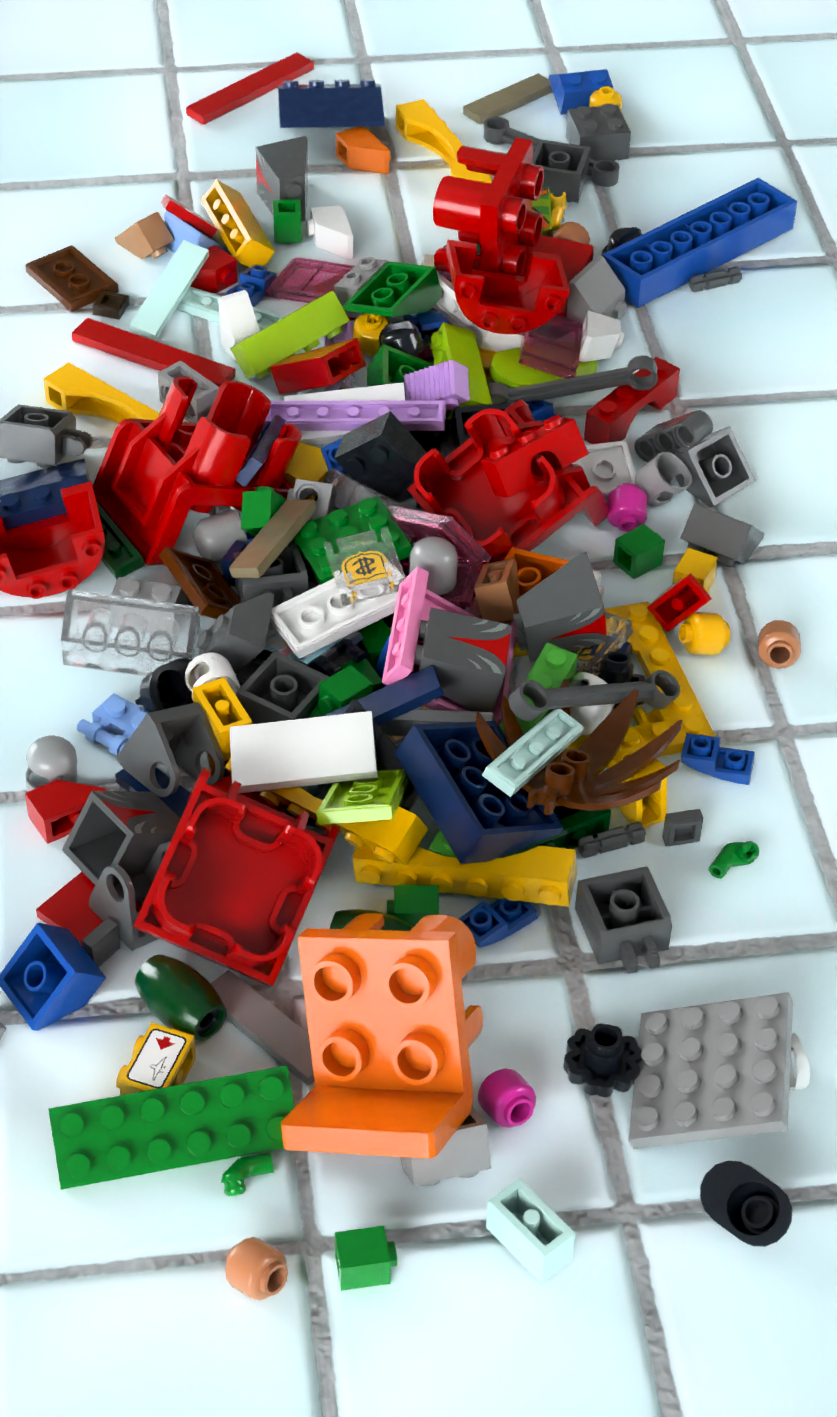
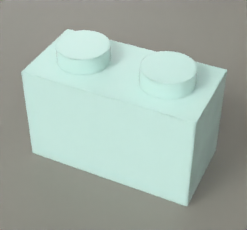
(530, 1230)

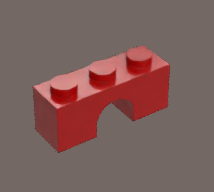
(510, 465)

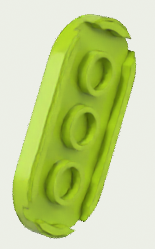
(509, 372)

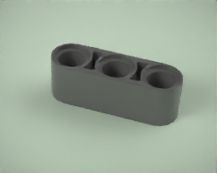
(674, 435)

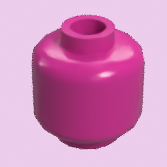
(627, 507)
(507, 1098)

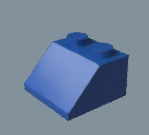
(575, 88)
(50, 976)

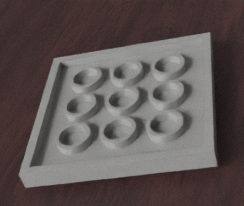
(713, 1071)

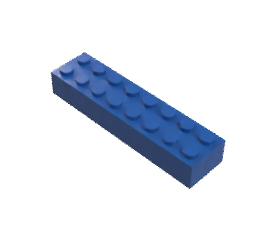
(701, 240)

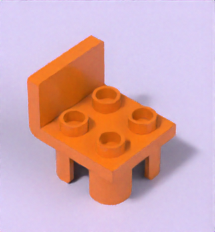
(386, 1038)

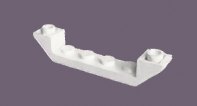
(450, 308)

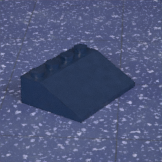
(330, 104)
(38, 493)
(470, 811)

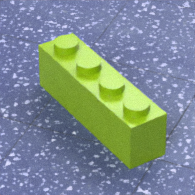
(290, 334)
(461, 346)

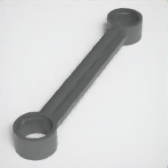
(497, 131)
(581, 383)
(592, 695)

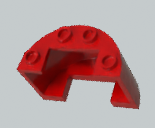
(507, 301)
(55, 551)

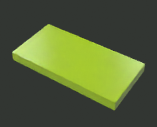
(364, 799)

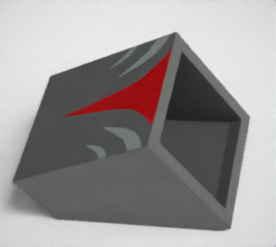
(283, 172)
(562, 611)
(466, 655)
(119, 830)

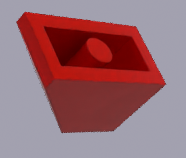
(217, 272)
(678, 602)
(57, 807)

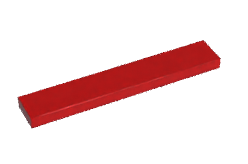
(249, 88)
(146, 351)

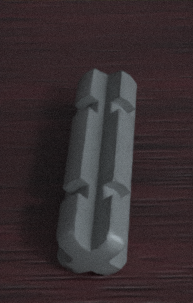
(715, 279)
(611, 839)

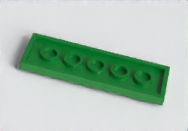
(170, 1127)

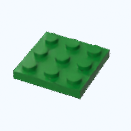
(340, 523)

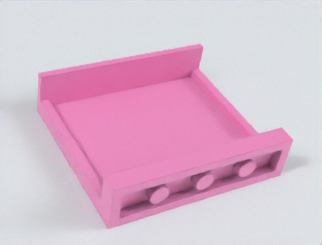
(411, 607)

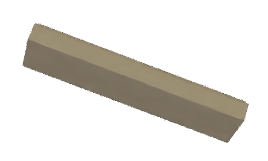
(508, 98)
(272, 539)

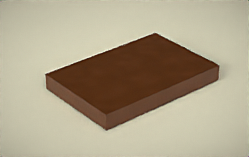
(71, 277)
(200, 582)

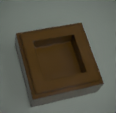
(110, 305)

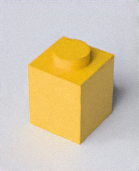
(700, 565)

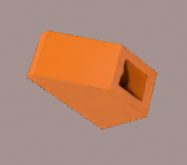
(362, 150)

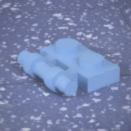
(113, 716)

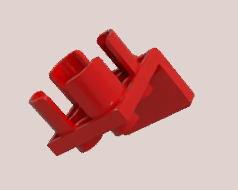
(501, 214)
(173, 466)
(461, 488)
(235, 881)

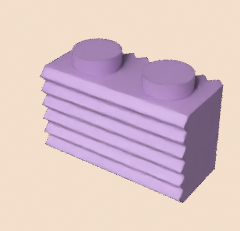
(439, 382)

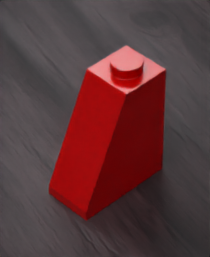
(318, 367)

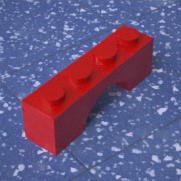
(614, 413)

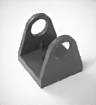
(173, 738)
(120, 900)

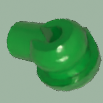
(733, 855)
(243, 1168)

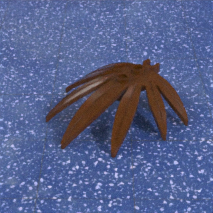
(575, 775)

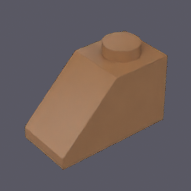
(146, 237)
(498, 591)

